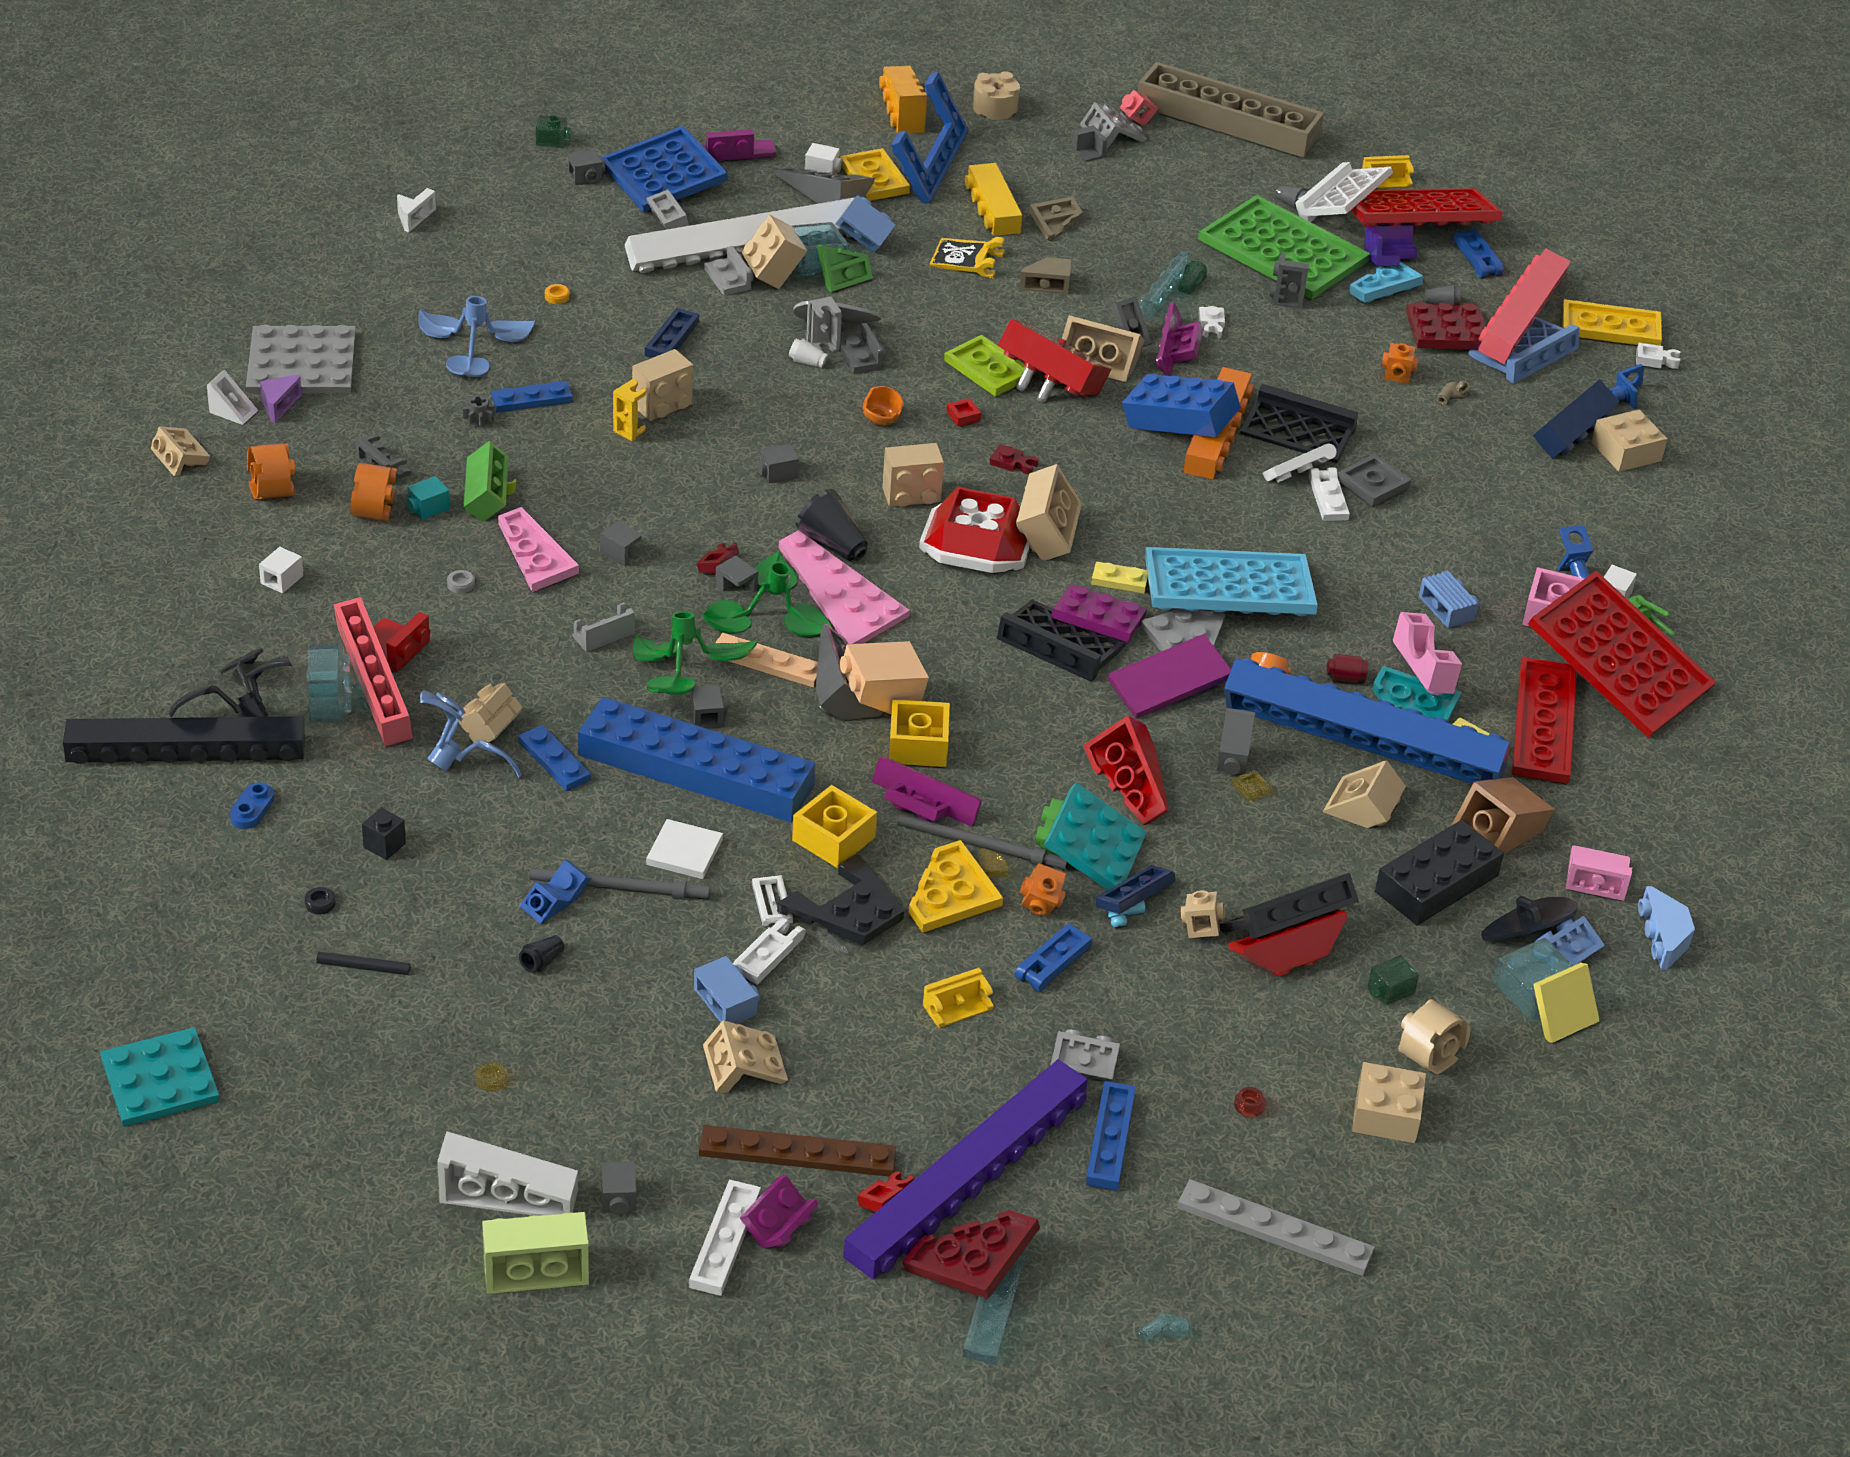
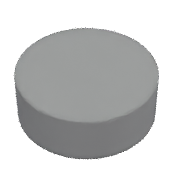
(460, 581)

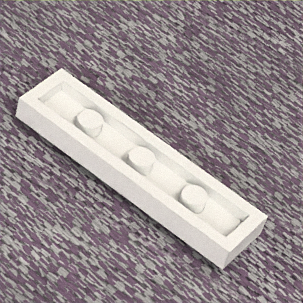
(723, 1239)

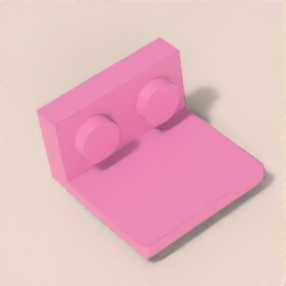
(1598, 873)

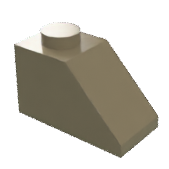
(1047, 275)

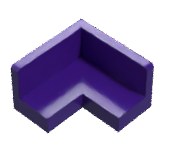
(1389, 244)

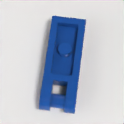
(1478, 253)
(1053, 957)

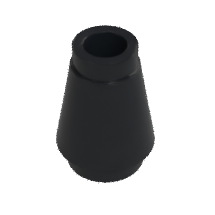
(540, 953)

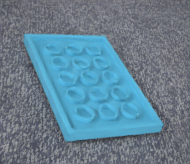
(1230, 581)

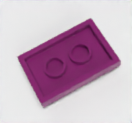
(1099, 612)

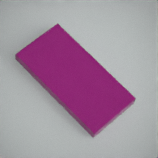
(1169, 676)

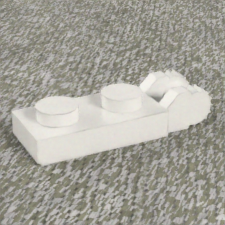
(768, 950)

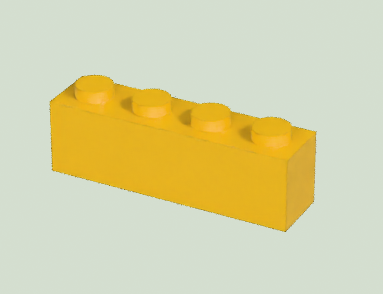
(993, 199)

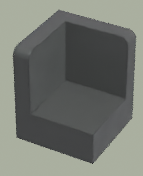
(1089, 143)
(617, 540)
(736, 572)

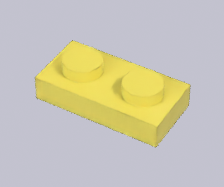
(1120, 577)

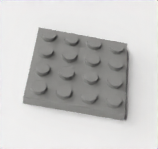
(314, 352)

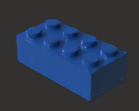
(1181, 405)

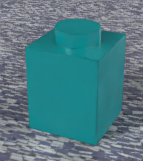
(428, 498)

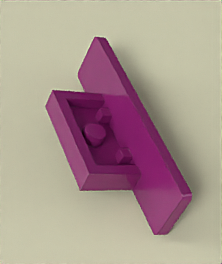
(737, 145)
(1178, 341)
(924, 794)

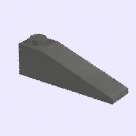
(825, 186)
(832, 685)

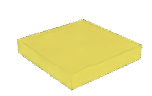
(1566, 1002)

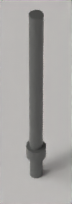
(1035, 855)
(677, 889)

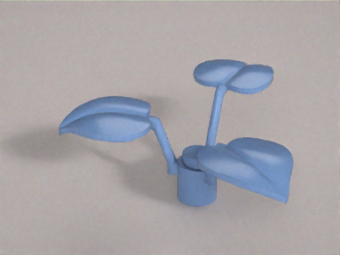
(475, 314)
(446, 749)

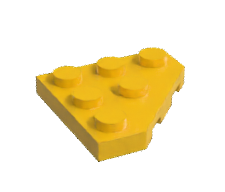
(952, 889)

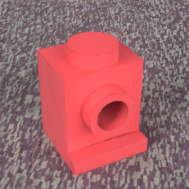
(1133, 104)

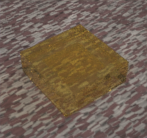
(1251, 785)

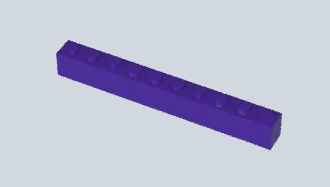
(965, 1170)

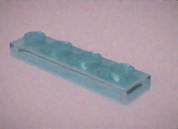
(1164, 286)
(992, 1317)

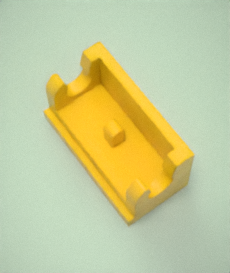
(1400, 166)
(626, 410)
(958, 997)

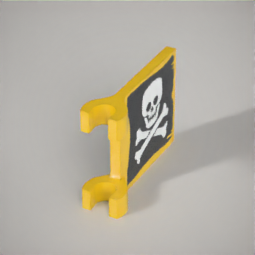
(968, 255)

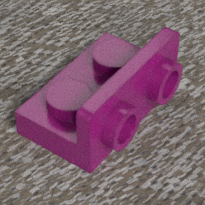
(778, 1214)

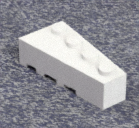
(502, 1179)

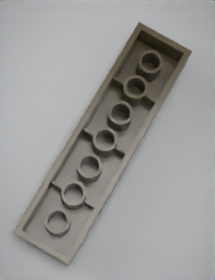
(1232, 109)

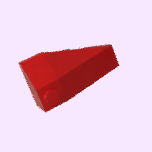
(1132, 766)

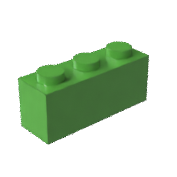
(486, 481)

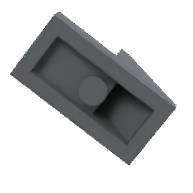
(1130, 318)

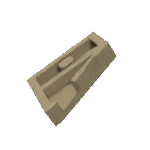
(1055, 216)

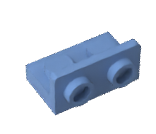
(1575, 940)

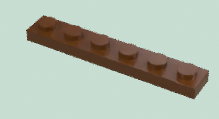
(797, 1150)

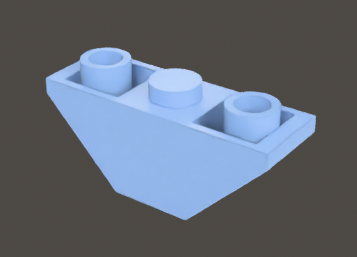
(1667, 925)

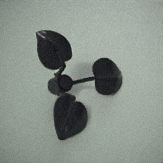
(250, 703)

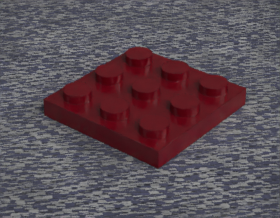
(1445, 325)

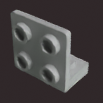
(1111, 122)

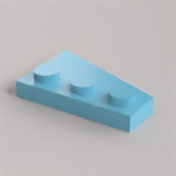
(1385, 282)

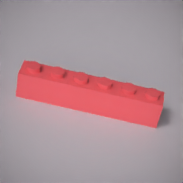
(373, 672)

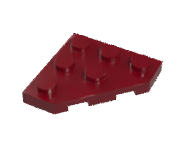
(975, 1254)

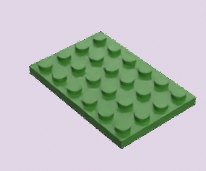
(1262, 231)

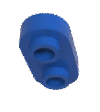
(252, 805)

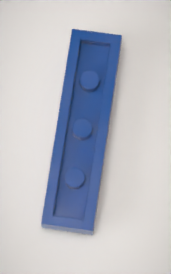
(1110, 1135)

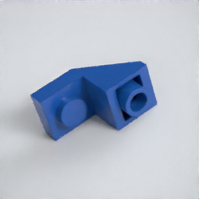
(562, 890)

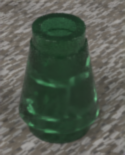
(1192, 277)

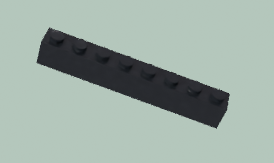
(184, 739)

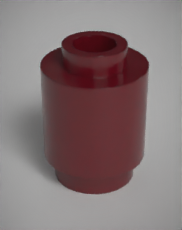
(1347, 668)

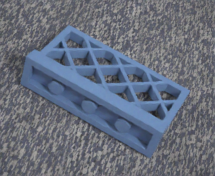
(1537, 352)

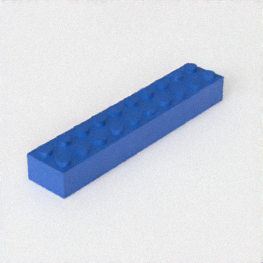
(1366, 723)

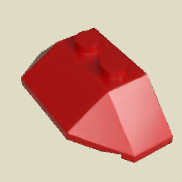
(1293, 945)

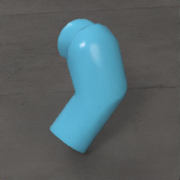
(1120, 919)

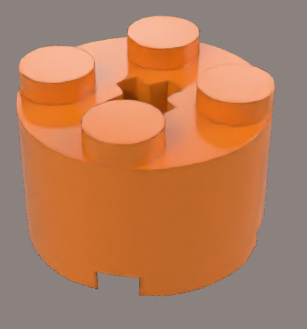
(270, 471)
(373, 491)

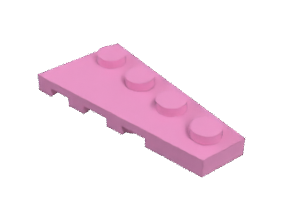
(535, 550)

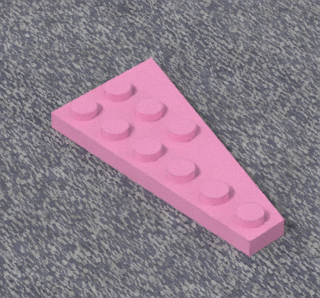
(845, 597)

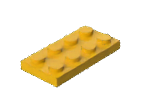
(1613, 322)

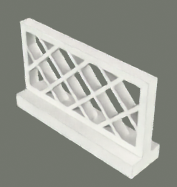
(1340, 191)

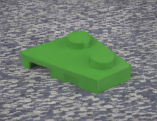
(843, 267)

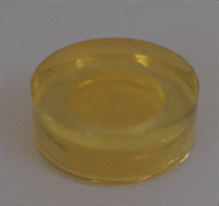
(491, 1076)

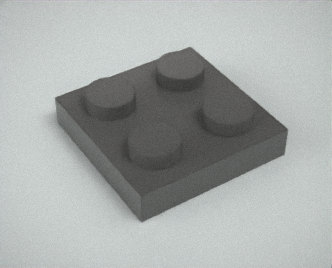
(1373, 480)

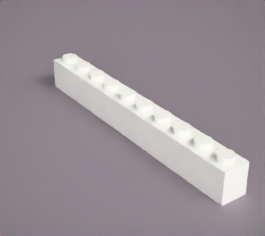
(711, 239)

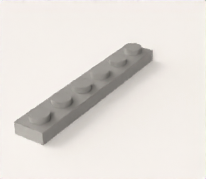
(1276, 1227)

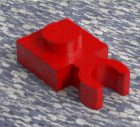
(882, 1192)

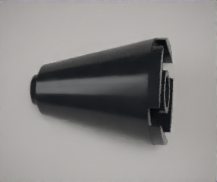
(832, 526)

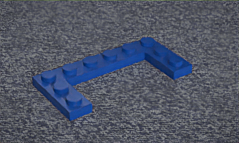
(928, 175)

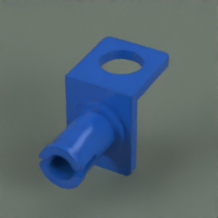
(1626, 390)
(1576, 554)

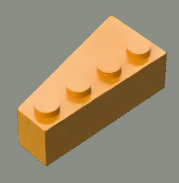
(904, 99)

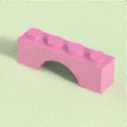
(1435, 668)

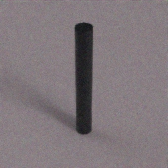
(363, 963)

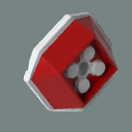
(976, 532)

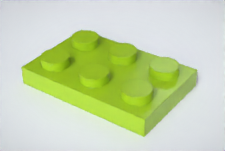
(986, 365)

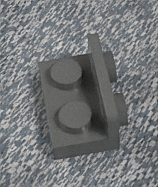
(1290, 283)
(862, 351)

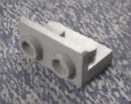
(730, 274)
(1087, 1055)

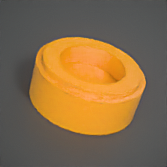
(557, 294)

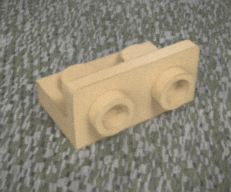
(178, 448)

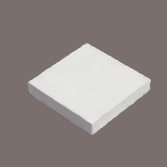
(684, 849)

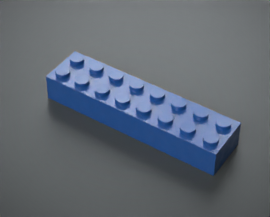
(696, 759)

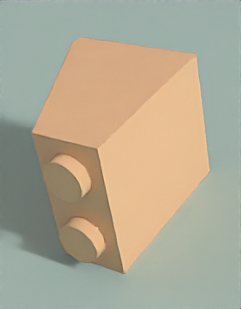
(884, 673)

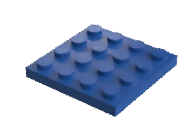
(664, 163)

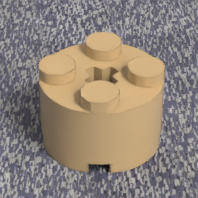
(996, 95)
(1433, 1036)

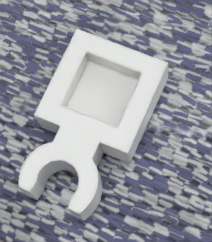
(1212, 320)
(1655, 356)

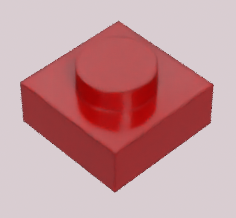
(963, 412)

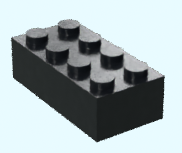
(1439, 872)

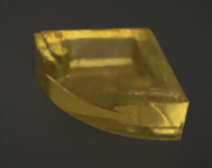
(992, 863)

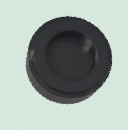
(320, 900)

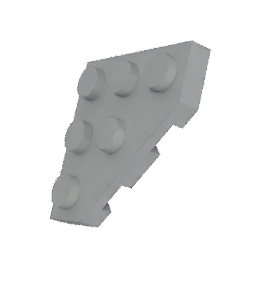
(1182, 625)

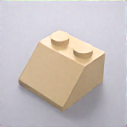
(1367, 795)

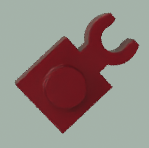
(1010, 459)
(712, 559)

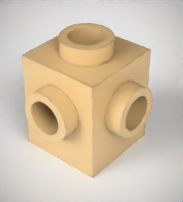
(1202, 914)

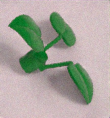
(777, 578)
(683, 634)

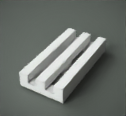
(767, 881)

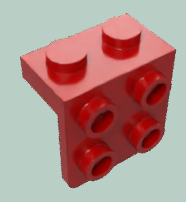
(402, 642)

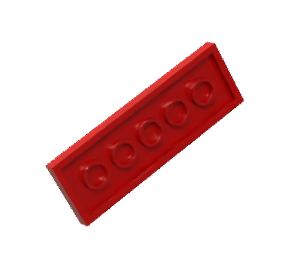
(1544, 720)

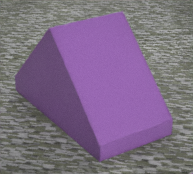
(280, 395)

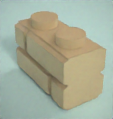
(490, 713)

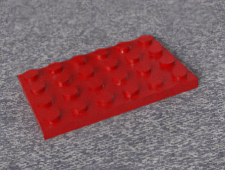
(1426, 206)
(1621, 653)

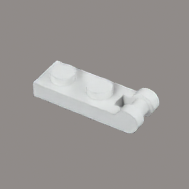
(1301, 463)
(1328, 494)

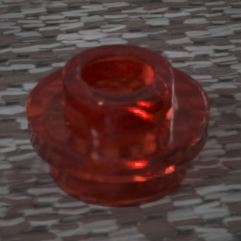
(1251, 1095)

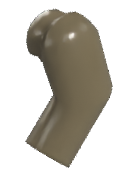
(1453, 390)

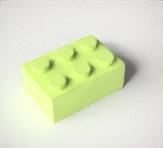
(535, 1252)

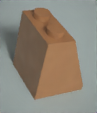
(1504, 812)

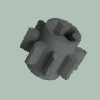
(478, 411)

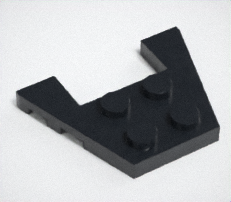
(857, 912)

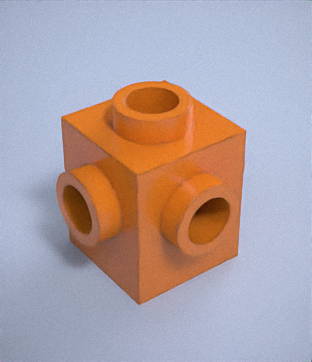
(1399, 358)
(1043, 890)

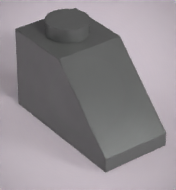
(1235, 741)

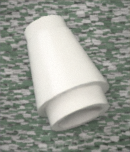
(806, 353)

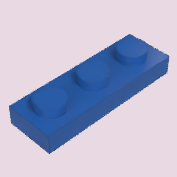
(531, 396)
(554, 757)

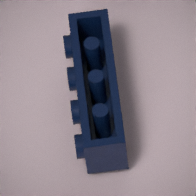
(1575, 419)

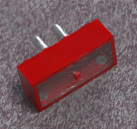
(1053, 358)

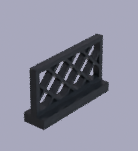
(1305, 411)
(1060, 650)
(1295, 907)

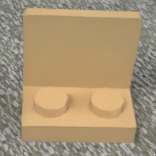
(740, 1051)

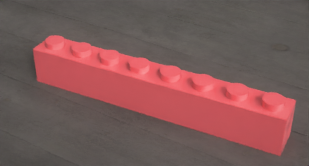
(1522, 305)

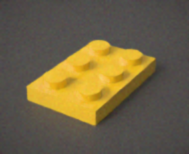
(877, 164)

